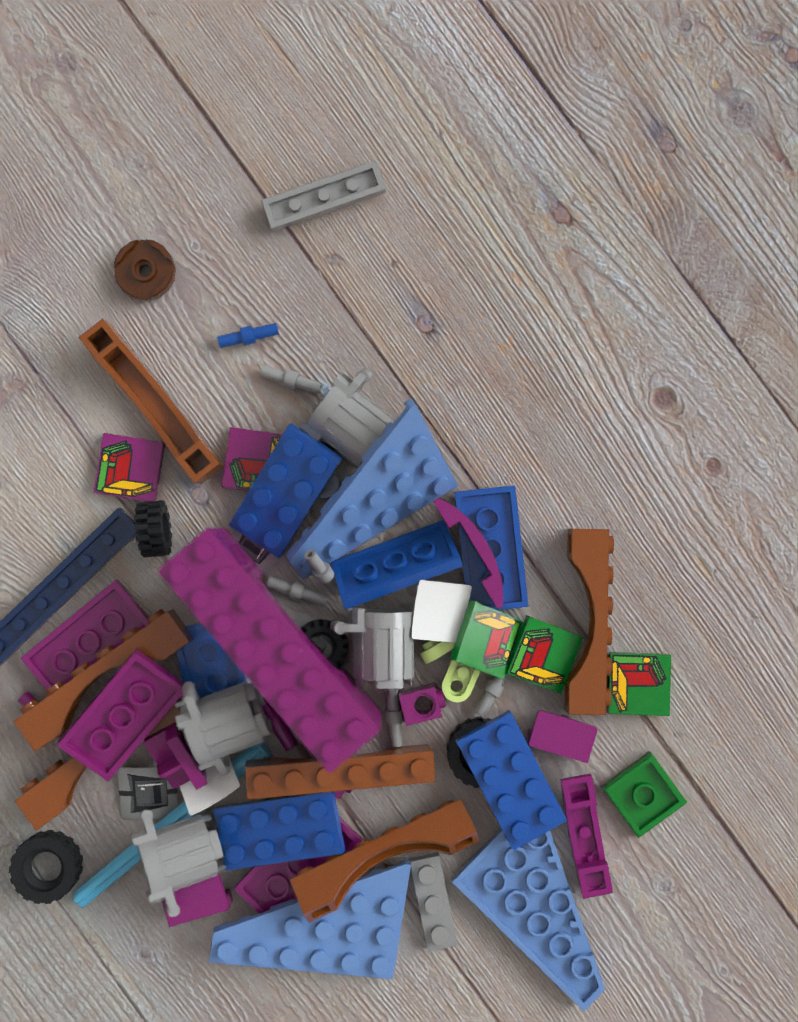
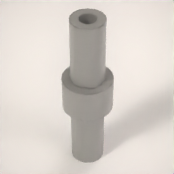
(291, 379)
(322, 571)
(297, 591)
(492, 690)
(394, 717)

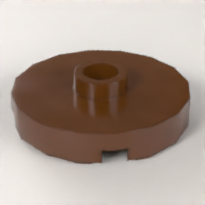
(133, 259)

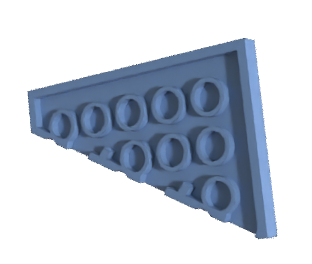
(395, 480)
(535, 909)
(350, 941)

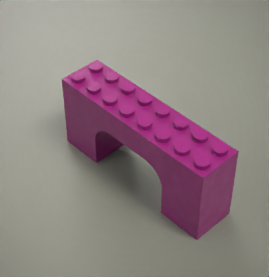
(304, 688)

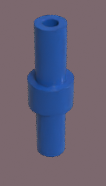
(248, 335)

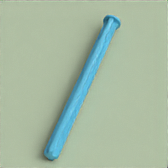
(131, 856)

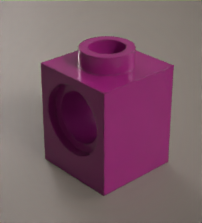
(411, 713)

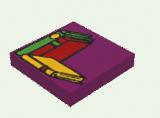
(246, 456)
(129, 467)

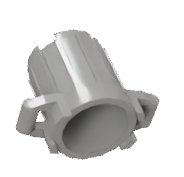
(348, 418)
(380, 645)
(222, 723)
(176, 856)

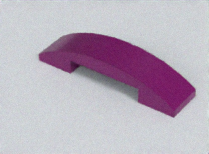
(492, 582)
(585, 836)

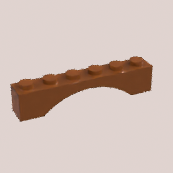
(152, 400)
(586, 684)
(54, 714)
(371, 770)
(54, 794)
(325, 886)

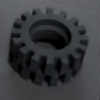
(153, 528)
(339, 641)

